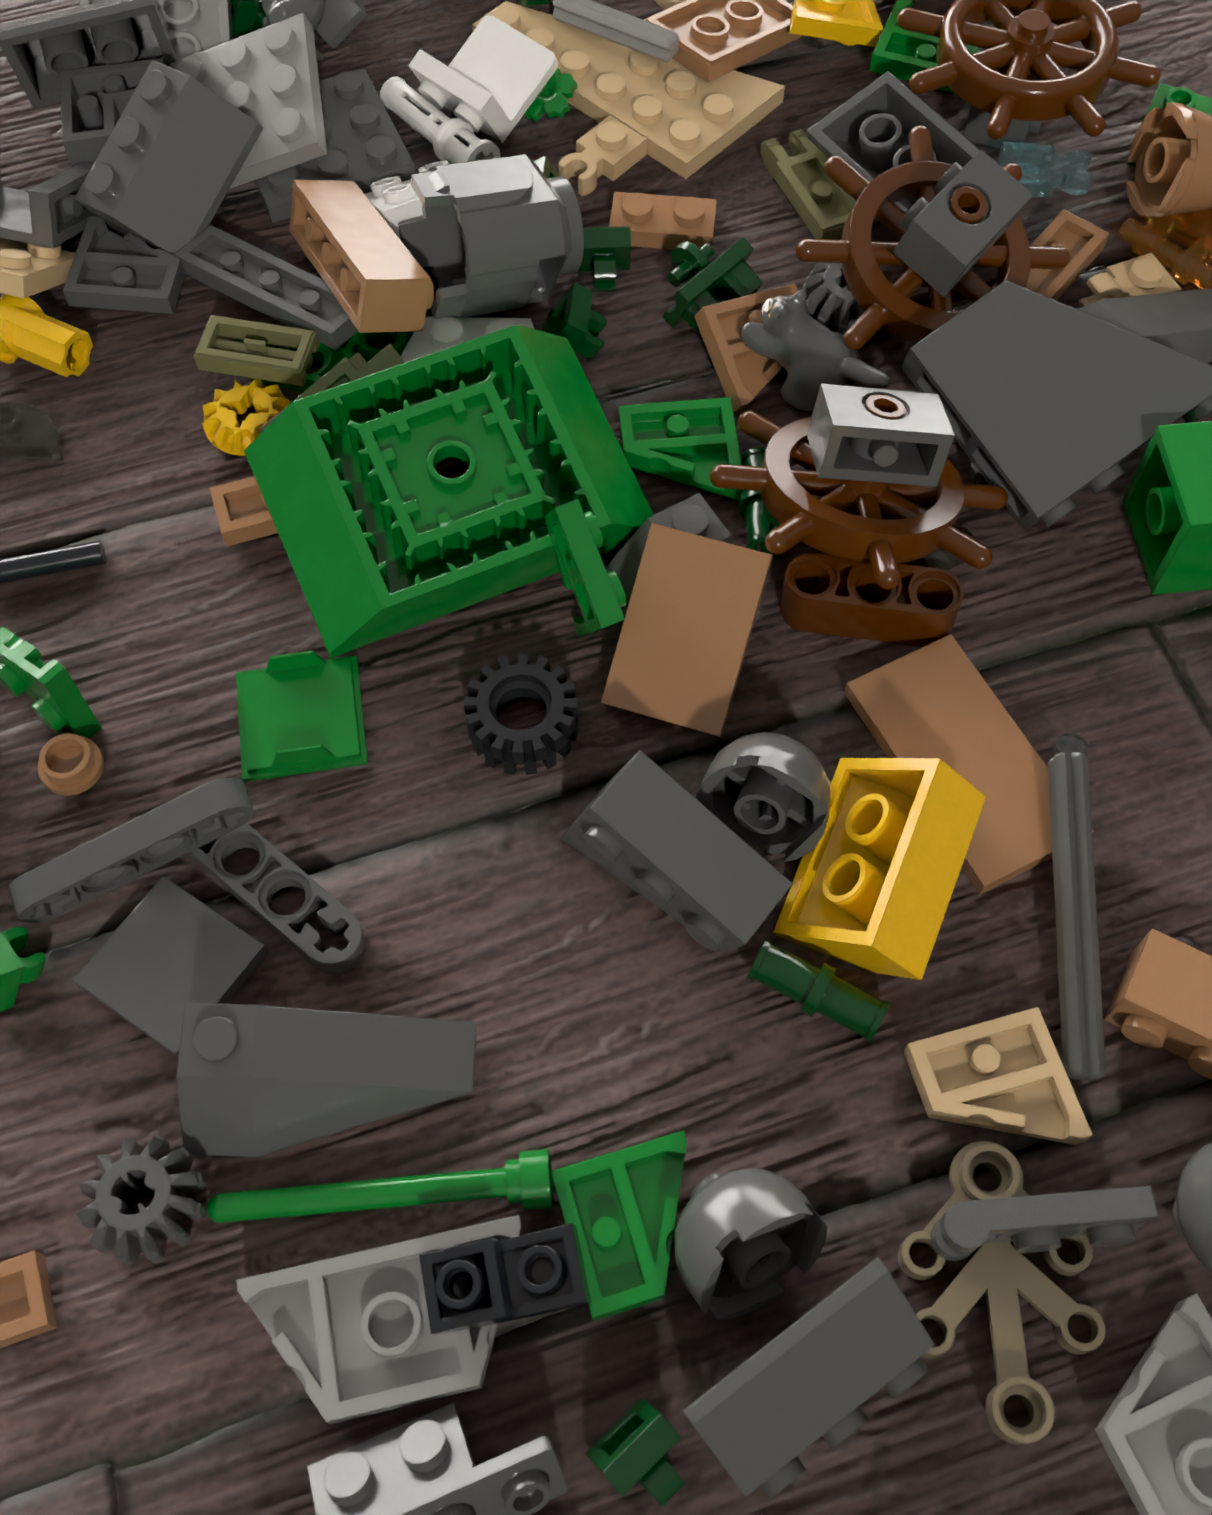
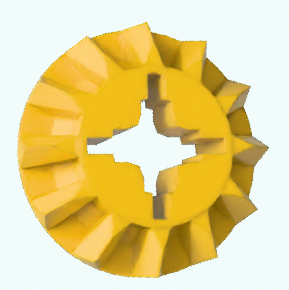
(222, 422)

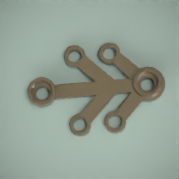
(1002, 1275)

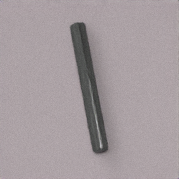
(1076, 918)

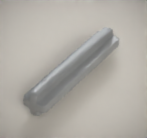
(618, 27)

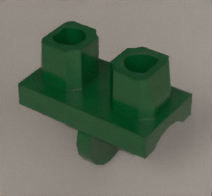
(704, 279)

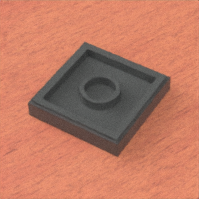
(169, 955)

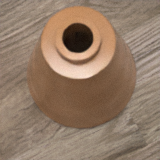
(1171, 162)

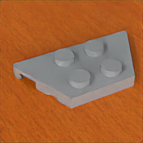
(362, 1326)
(1163, 1419)

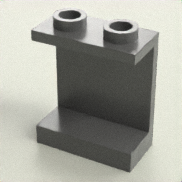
(46, 212)

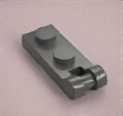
(1040, 1220)

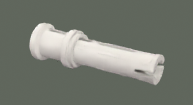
(451, 138)

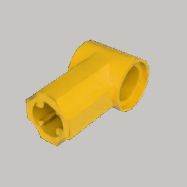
(41, 338)

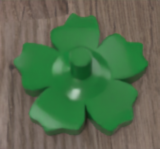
(553, 97)

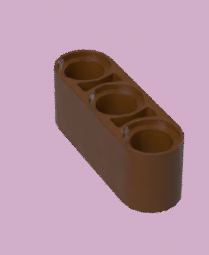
(840, 604)

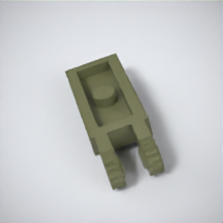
(804, 182)

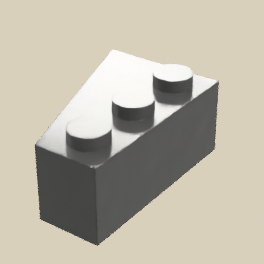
(678, 855)

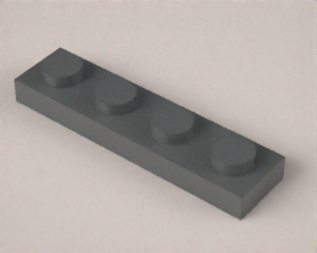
(266, 284)

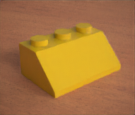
(883, 864)

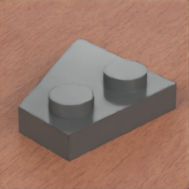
(122, 273)

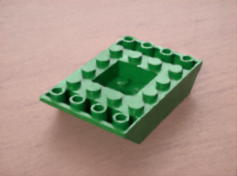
(395, 542)

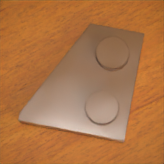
(737, 366)

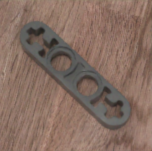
(131, 850)
(271, 875)

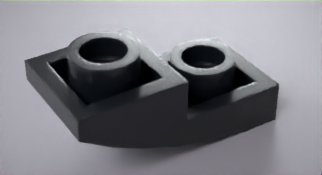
(504, 1279)

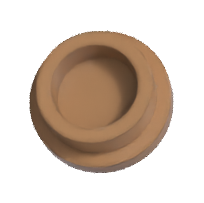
(70, 764)

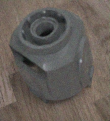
(493, 234)

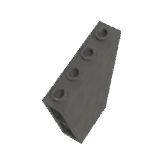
(1052, 395)

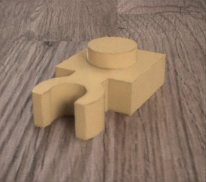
(604, 150)

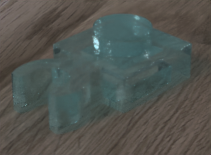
(1045, 170)

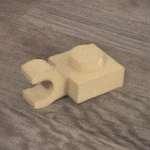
(1130, 278)

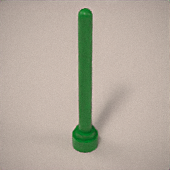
(521, 1181)

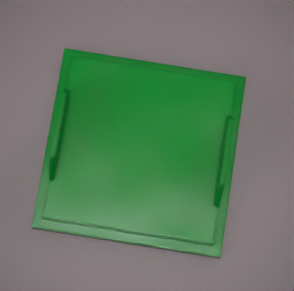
(300, 716)

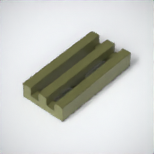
(253, 357)

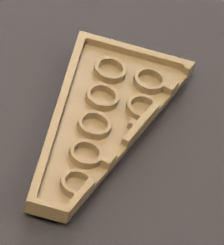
(663, 101)

